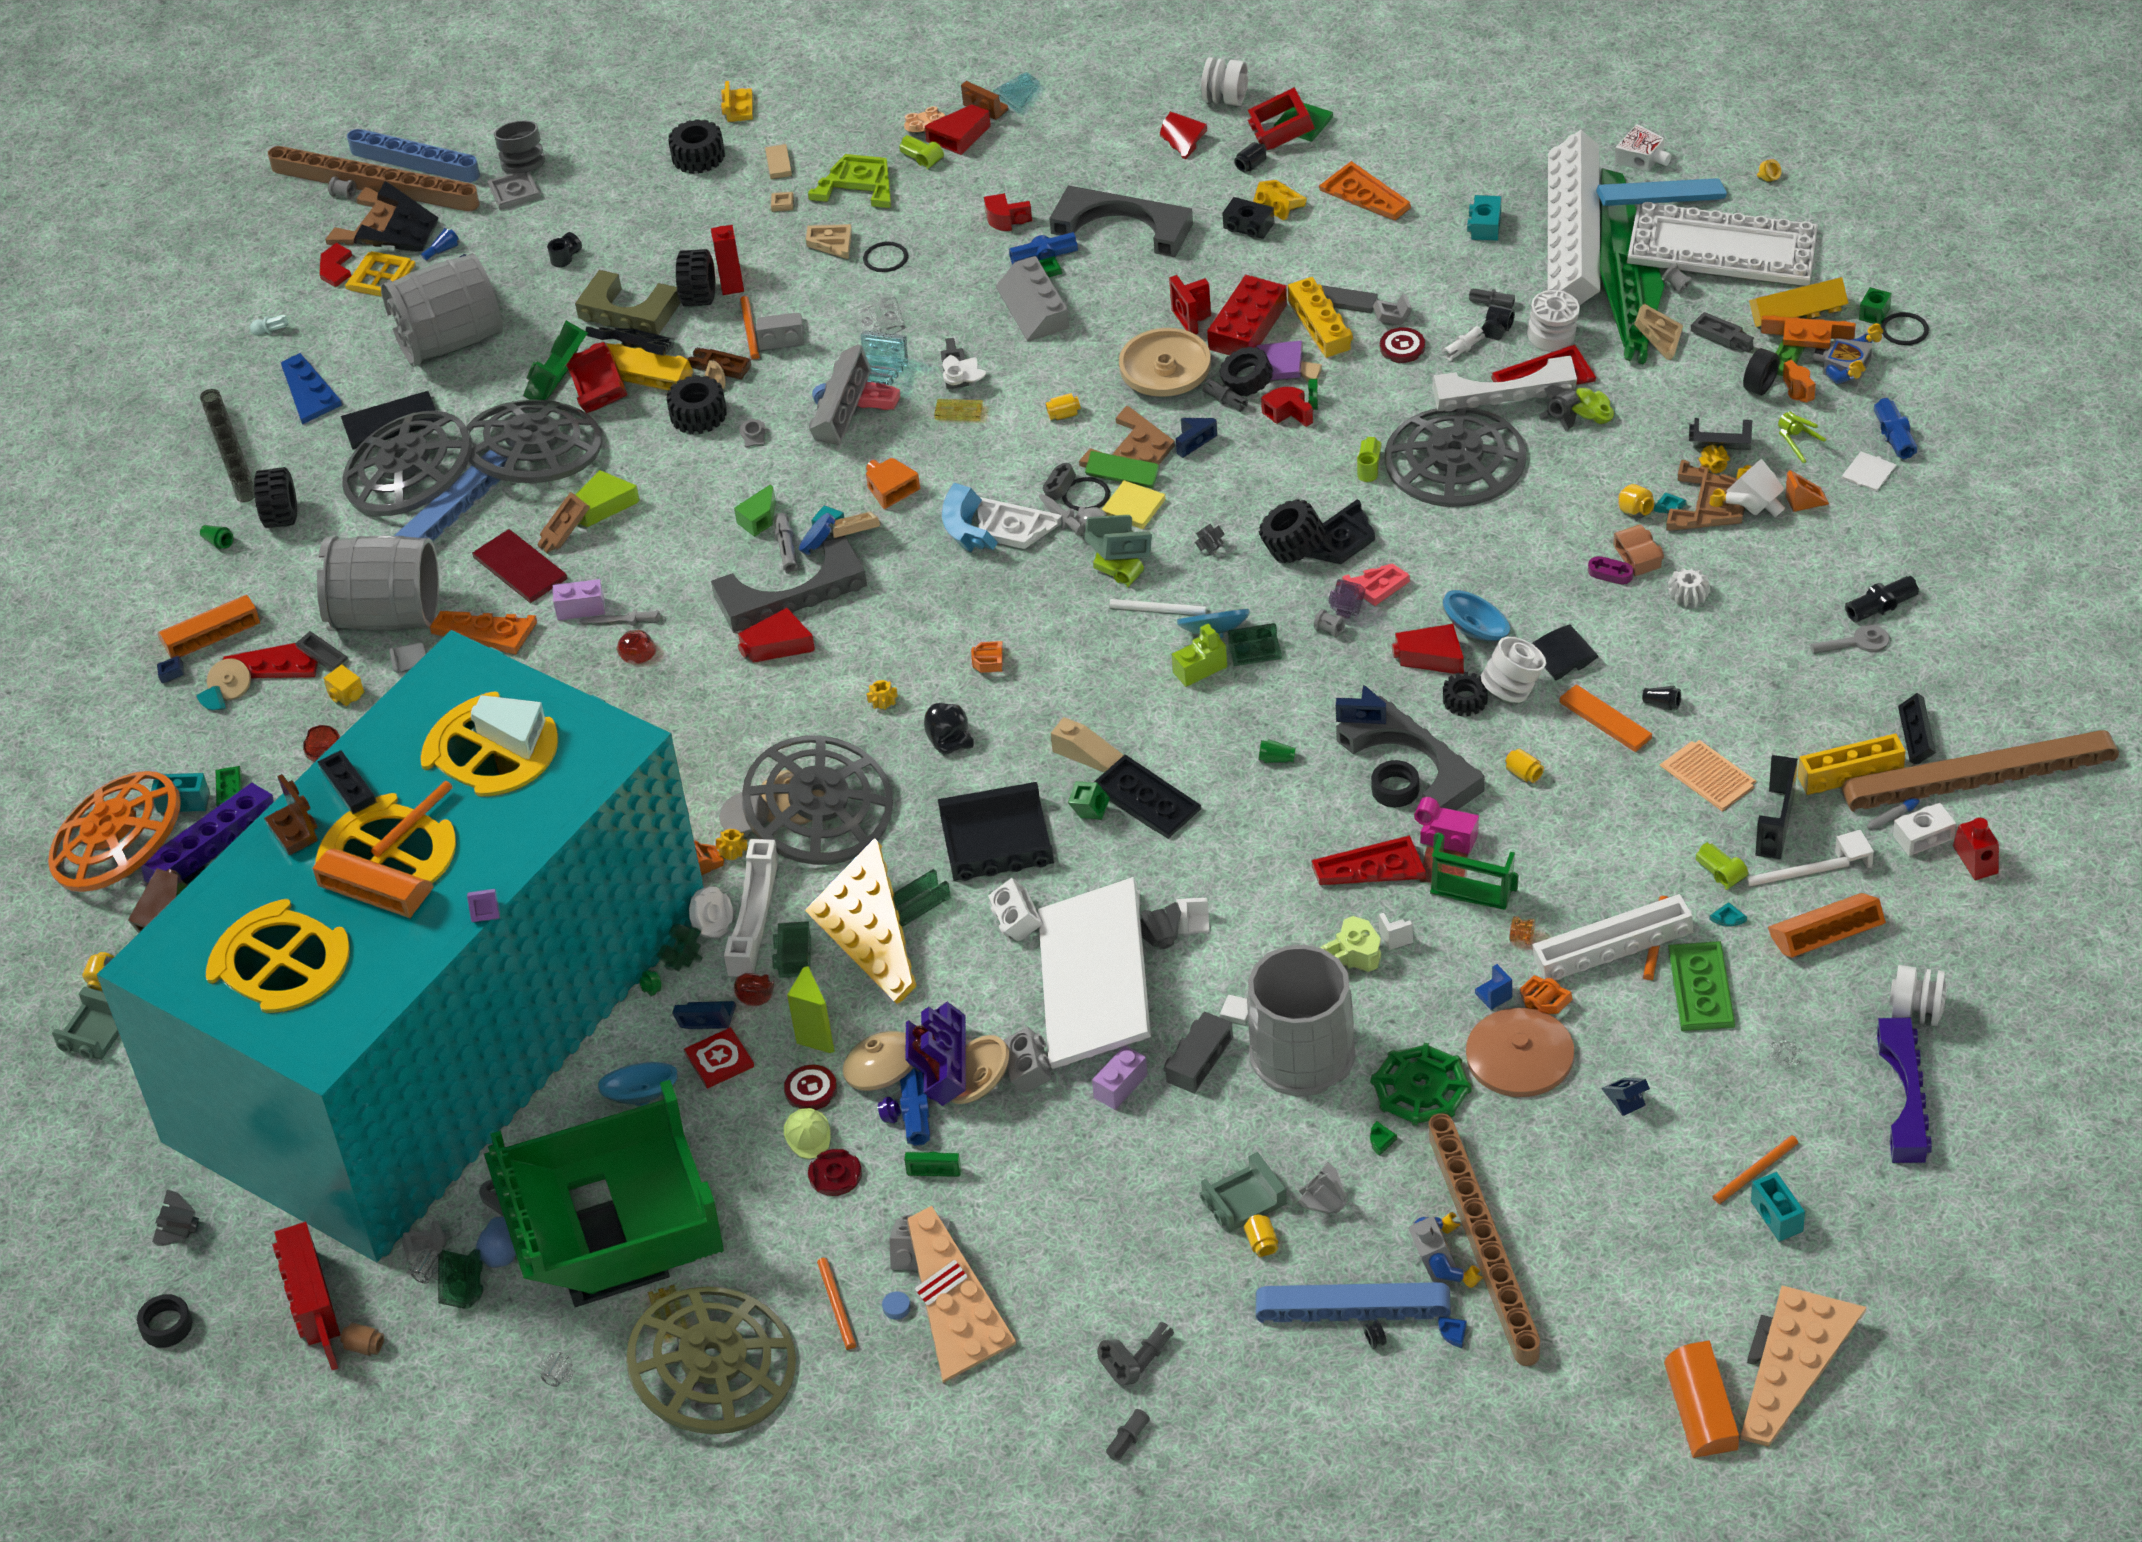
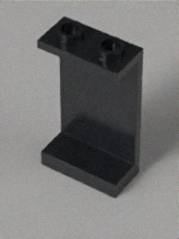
(1773, 830)

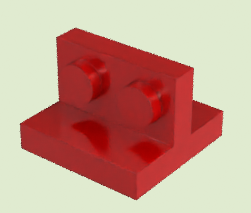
(1190, 302)

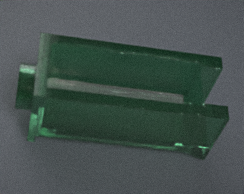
(920, 897)

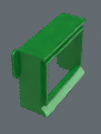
(546, 377)
(1469, 889)

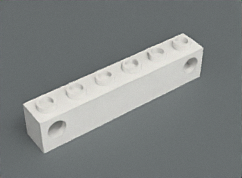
(1613, 938)

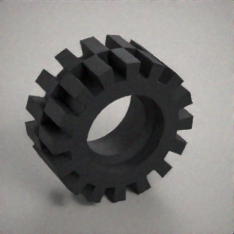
(1464, 704)

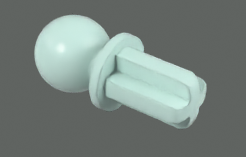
(268, 324)

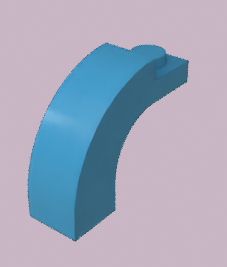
(957, 519)

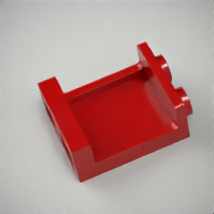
(596, 377)

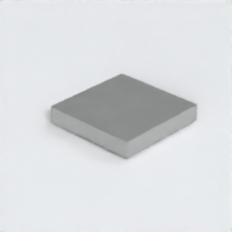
(513, 189)

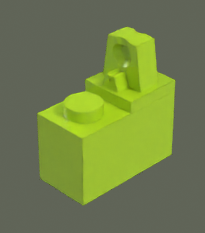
(1201, 658)

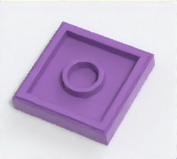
(1284, 359)

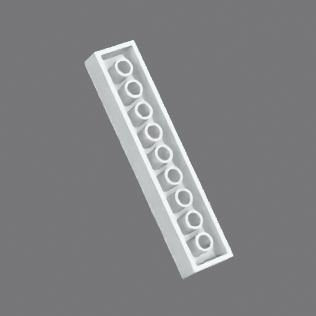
(1574, 217)

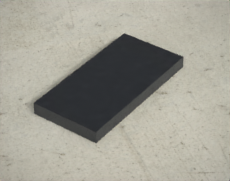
(366, 421)
(1147, 796)

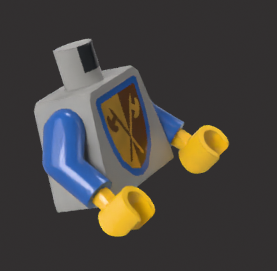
(1848, 358)
(1436, 1253)

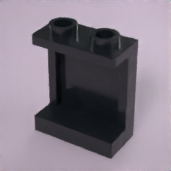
(1728, 440)

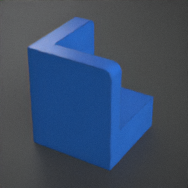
(1496, 990)

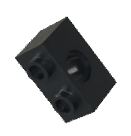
(1248, 218)

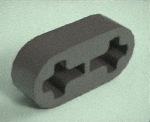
(1059, 481)
(1115, 1358)

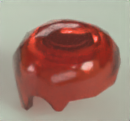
(636, 646)
(319, 739)
(753, 989)

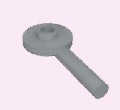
(1867, 638)

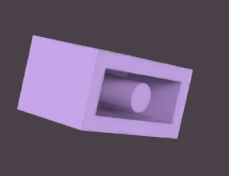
(578, 599)
(1119, 1077)

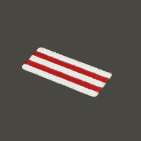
(941, 1282)

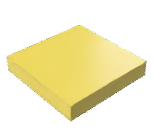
(1134, 501)

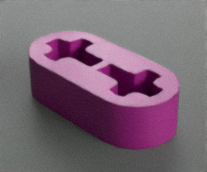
(1610, 570)

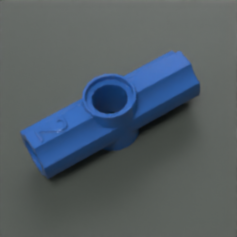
(1044, 247)
(1895, 428)
(915, 1108)

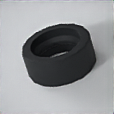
(1761, 371)
(1395, 798)
(170, 1336)

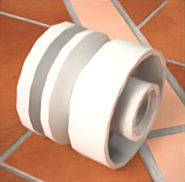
(1224, 82)
(1553, 320)
(1513, 669)
(1917, 995)

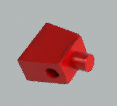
(1977, 840)

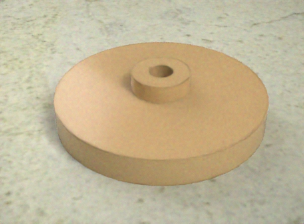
(231, 677)

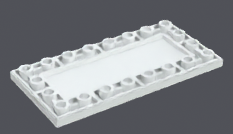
(1723, 243)
(1093, 973)

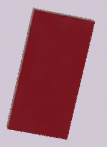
(519, 565)

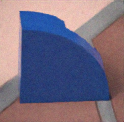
(1453, 1330)

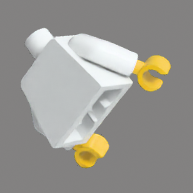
(1754, 490)

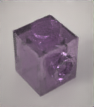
(1346, 598)

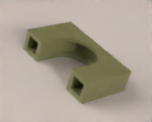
(649, 316)

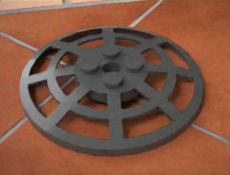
(533, 433)
(414, 455)
(1453, 460)
(814, 807)

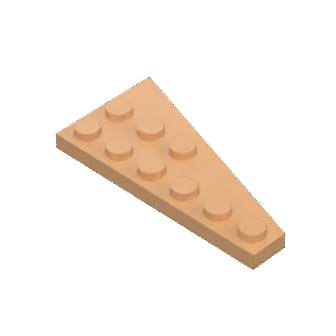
(963, 1319)
(1797, 1351)

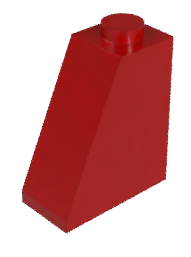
(959, 129)
(727, 259)
(775, 638)
(1430, 649)

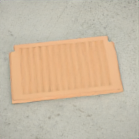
(1709, 774)

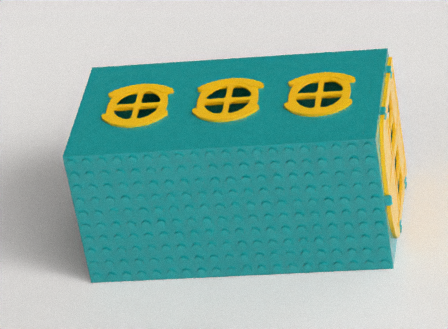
(373, 1052)

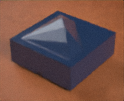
(170, 669)

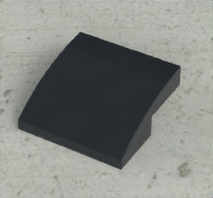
(1564, 651)

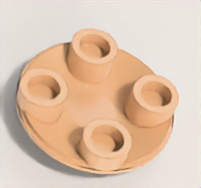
(916, 122)

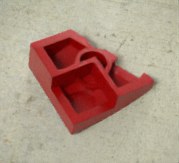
(1182, 133)

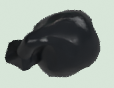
(947, 728)

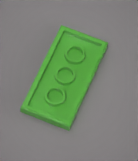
(1701, 986)

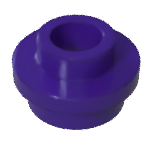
(889, 1110)

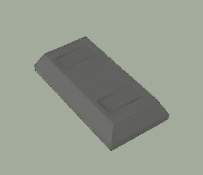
(321, 651)

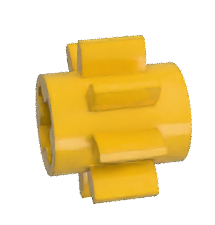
(1714, 458)
(881, 694)
(731, 844)

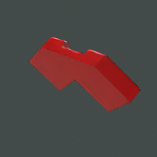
(330, 265)

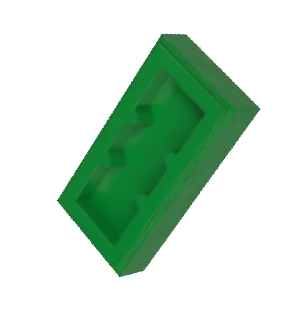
(227, 783)
(932, 1164)

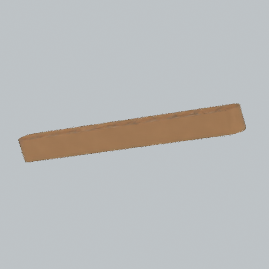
(415, 185)
(1979, 769)
(1484, 1240)

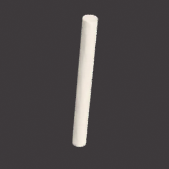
(1157, 607)
(1797, 871)

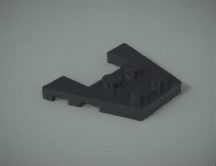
(408, 226)
(630, 337)

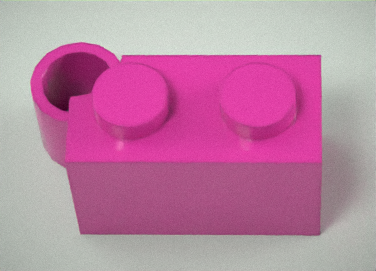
(1457, 827)

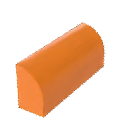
(209, 627)
(371, 882)
(1827, 924)
(1701, 1400)

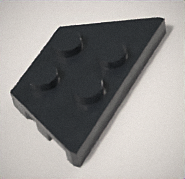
(1344, 535)

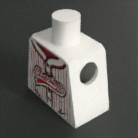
(1641, 149)

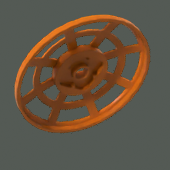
(108, 825)

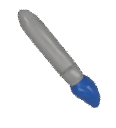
(1907, 806)

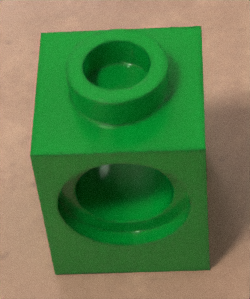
(1875, 306)
(1088, 800)

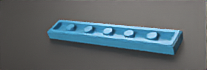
(1661, 192)

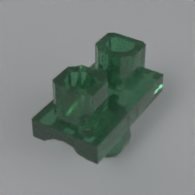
(684, 951)

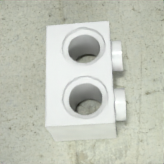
(1014, 910)

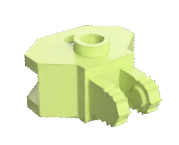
(1354, 946)

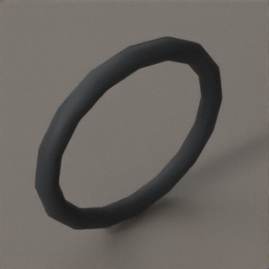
(867, 264)
(1905, 314)
(1100, 482)

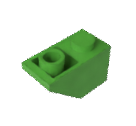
(757, 511)

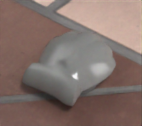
(753, 432)
(1088, 512)

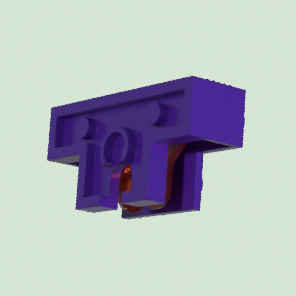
(939, 1051)

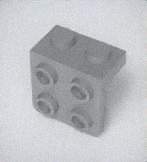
(779, 331)
(901, 1248)

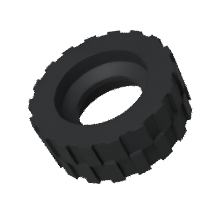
(1240, 360)

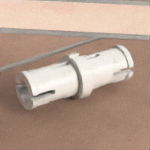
(1463, 343)

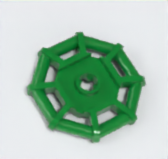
(1420, 1095)

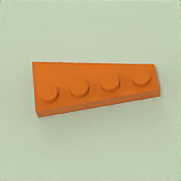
(1366, 191)
(501, 633)

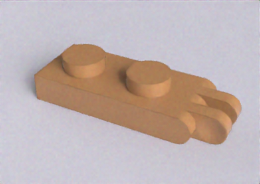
(562, 523)

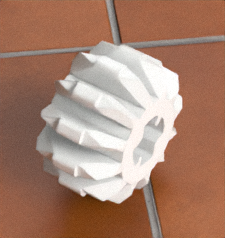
(1689, 587)

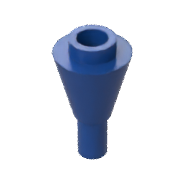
(446, 240)

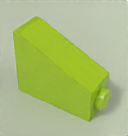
(606, 497)

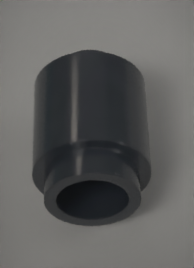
(1250, 157)

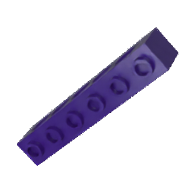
(210, 834)

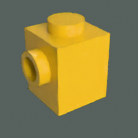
(343, 685)

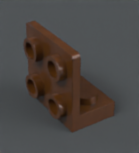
(292, 823)

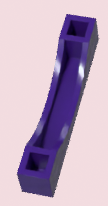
(1908, 1132)

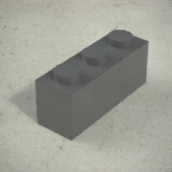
(1198, 1052)

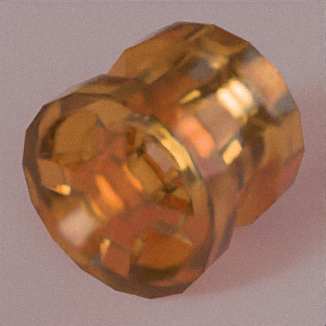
(1522, 930)

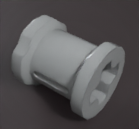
(341, 187)
(1676, 278)
(1335, 628)

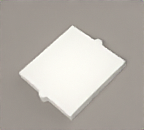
(1868, 471)

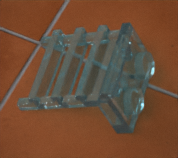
(885, 354)

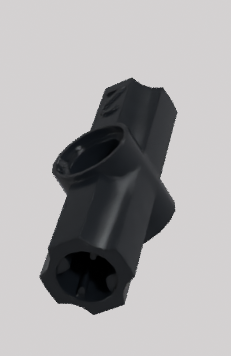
(1881, 598)

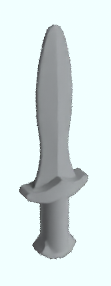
(1067, 516)
(632, 617)

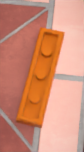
(1605, 718)

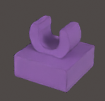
(483, 905)

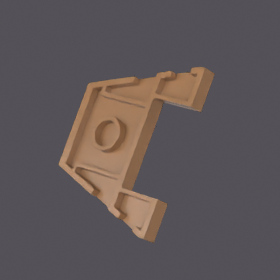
(376, 218)
(1143, 443)
(1705, 514)

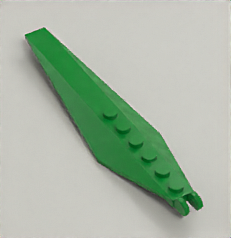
(1625, 283)

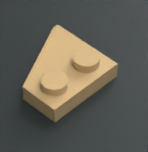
(830, 239)
(1659, 330)

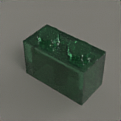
(793, 948)

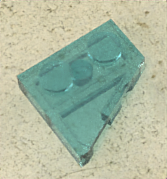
(1018, 91)

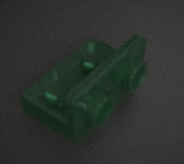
(1254, 644)
(459, 1278)

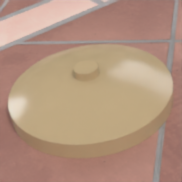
(1164, 362)

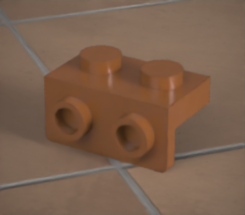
(983, 98)

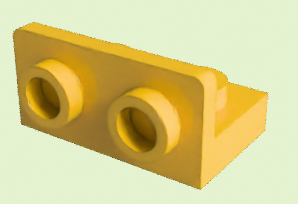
(737, 103)
(1278, 196)

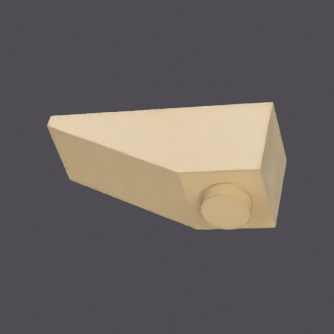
(1083, 745)

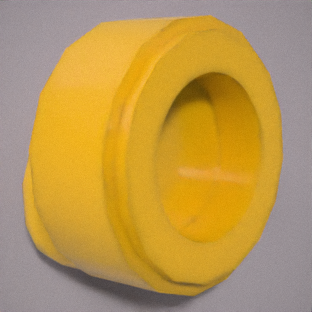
(1769, 170)

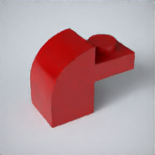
(1004, 215)
(1285, 403)

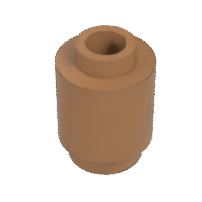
(362, 1339)

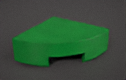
(1313, 393)
(1381, 1138)

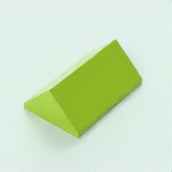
(810, 1013)

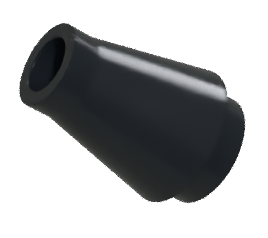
(1665, 697)

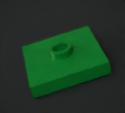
(1319, 117)

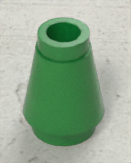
(218, 536)
(1275, 752)

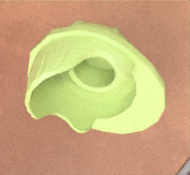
(807, 1133)

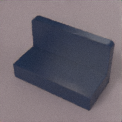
(704, 1014)

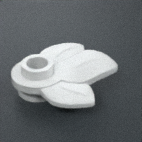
(961, 371)

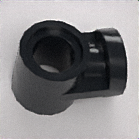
(563, 248)
(1498, 321)

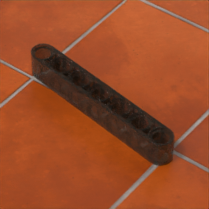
(227, 445)

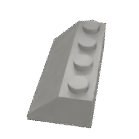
(1033, 300)
(841, 396)

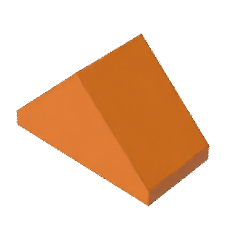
(1803, 493)

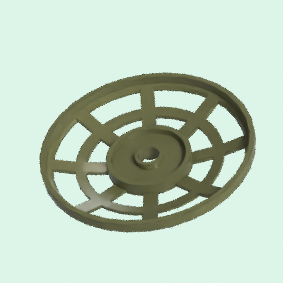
(710, 1369)

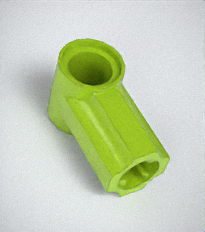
(923, 153)
(1368, 459)
(1122, 570)
(1723, 868)

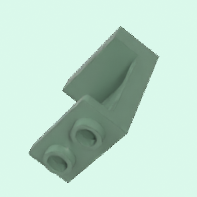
(1115, 539)
(90, 1029)
(1244, 1194)

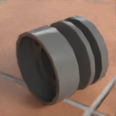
(519, 146)

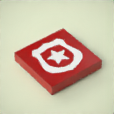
(719, 1057)

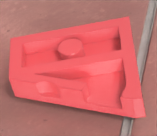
(879, 396)
(1380, 582)

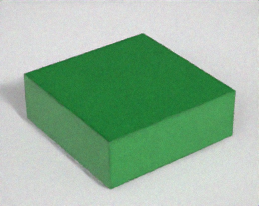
(1051, 266)

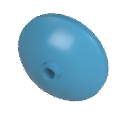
(1475, 616)
(1219, 621)
(637, 1082)

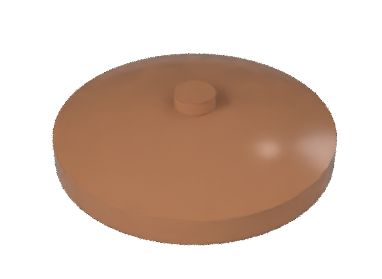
(1520, 1052)

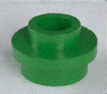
(650, 982)

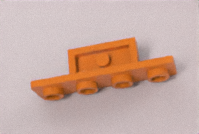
(1807, 331)

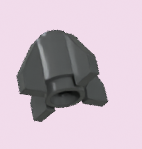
(1561, 405)
(1161, 927)
(176, 1220)

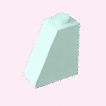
(509, 723)

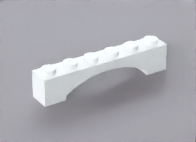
(1456, 392)
(745, 942)

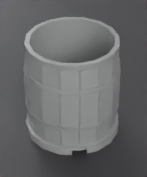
(442, 308)
(378, 582)
(1300, 1020)

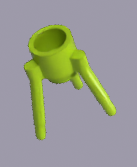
(1793, 424)

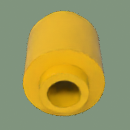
(1062, 407)
(1524, 765)
(1261, 1235)

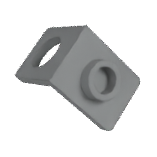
(406, 656)

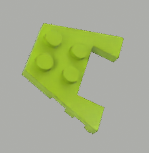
(856, 173)

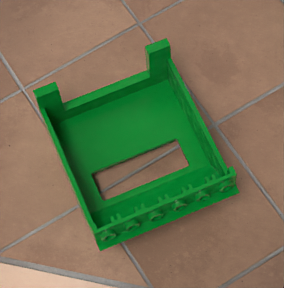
(652, 1183)

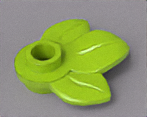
(1593, 406)

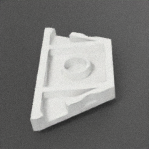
(1015, 524)

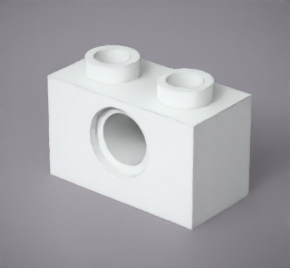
(1924, 829)

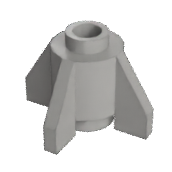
(1324, 1192)

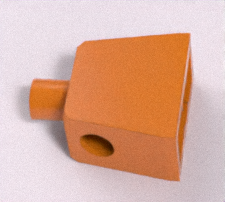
(891, 481)

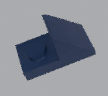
(1195, 434)
(1365, 710)
(1627, 1094)

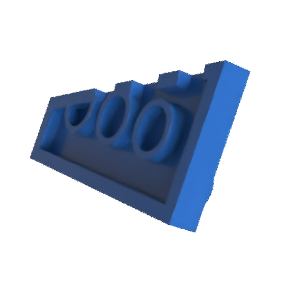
(308, 389)

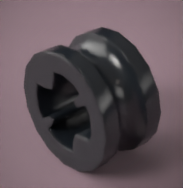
(1374, 1334)

